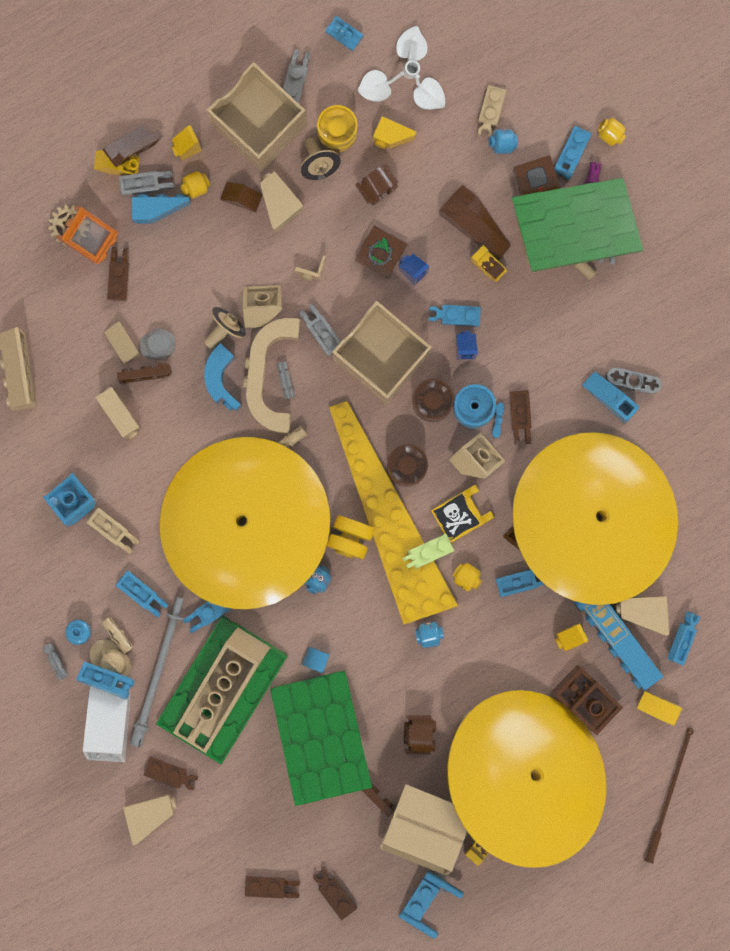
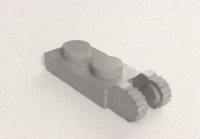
(296, 76)
(144, 183)
(321, 331)

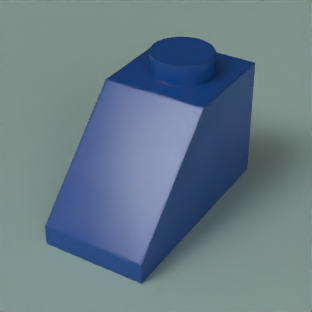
(413, 268)
(466, 345)

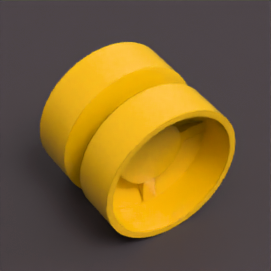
(337, 128)
(348, 542)

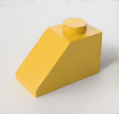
(391, 134)
(185, 144)
(570, 637)

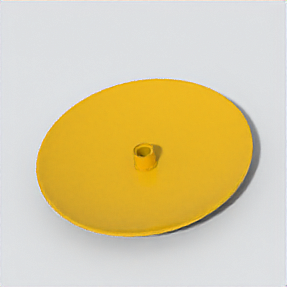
(559, 524)
(283, 528)
(492, 783)

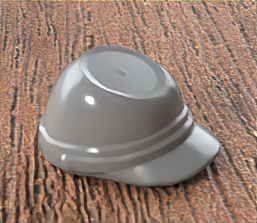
(157, 344)

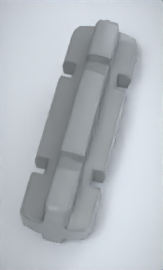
(285, 380)
(55, 661)

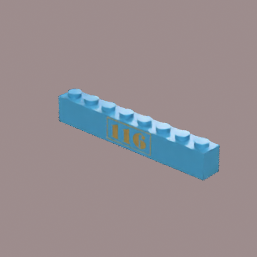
(621, 644)

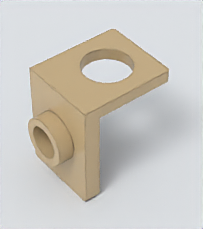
(309, 275)

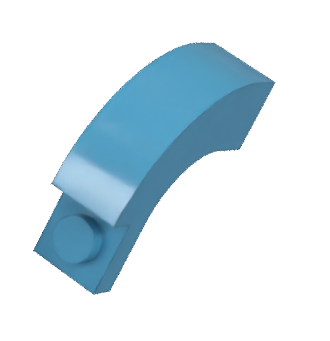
(214, 369)

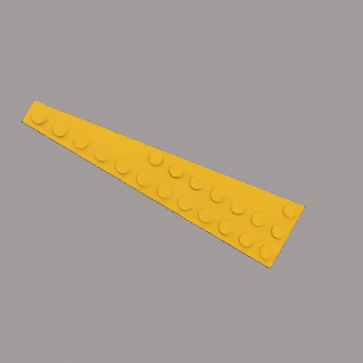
(418, 590)

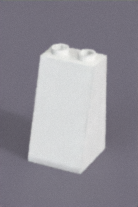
(106, 726)

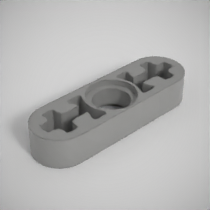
(649, 378)

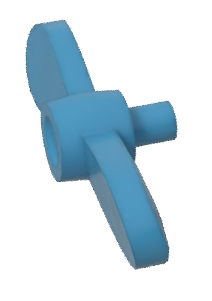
(498, 420)

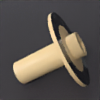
(319, 163)
(227, 324)

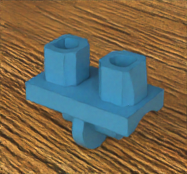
(344, 33)

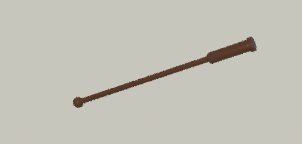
(657, 834)

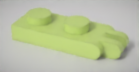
(429, 552)

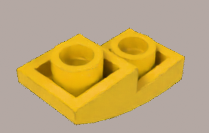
(659, 708)

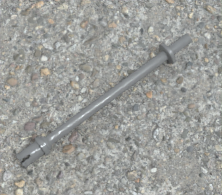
(141, 725)

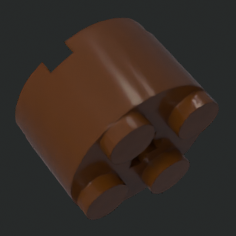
(377, 184)
(419, 734)

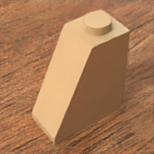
(279, 201)
(118, 413)
(645, 612)
(148, 815)

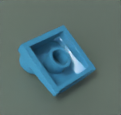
(70, 500)

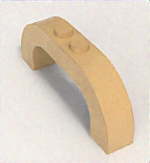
(276, 330)

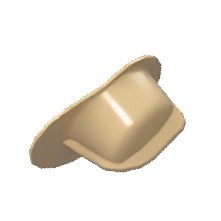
(110, 657)

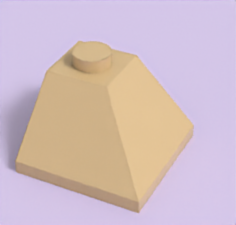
(261, 304)
(477, 458)

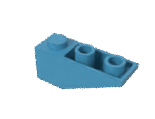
(152, 209)
(611, 397)

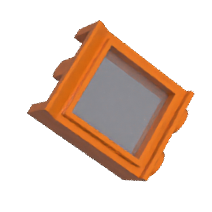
(88, 235)

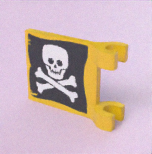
(460, 515)

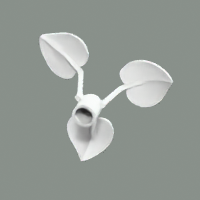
(414, 47)

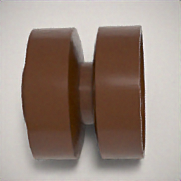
(433, 400)
(407, 465)

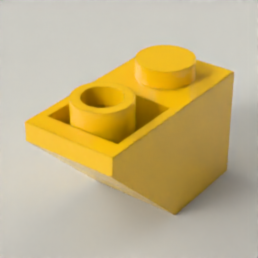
(103, 164)

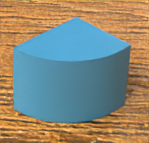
(315, 659)

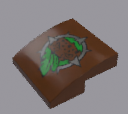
(381, 252)

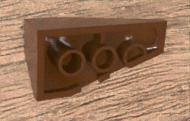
(471, 218)

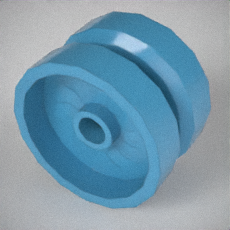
(474, 395)

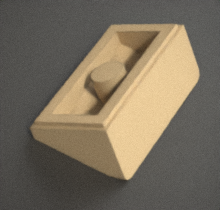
(122, 343)

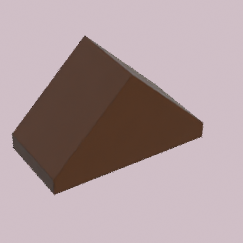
(241, 196)

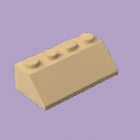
(17, 370)

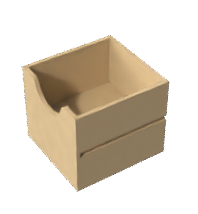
(258, 117)
(381, 353)
(424, 831)

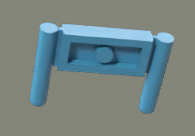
(423, 898)

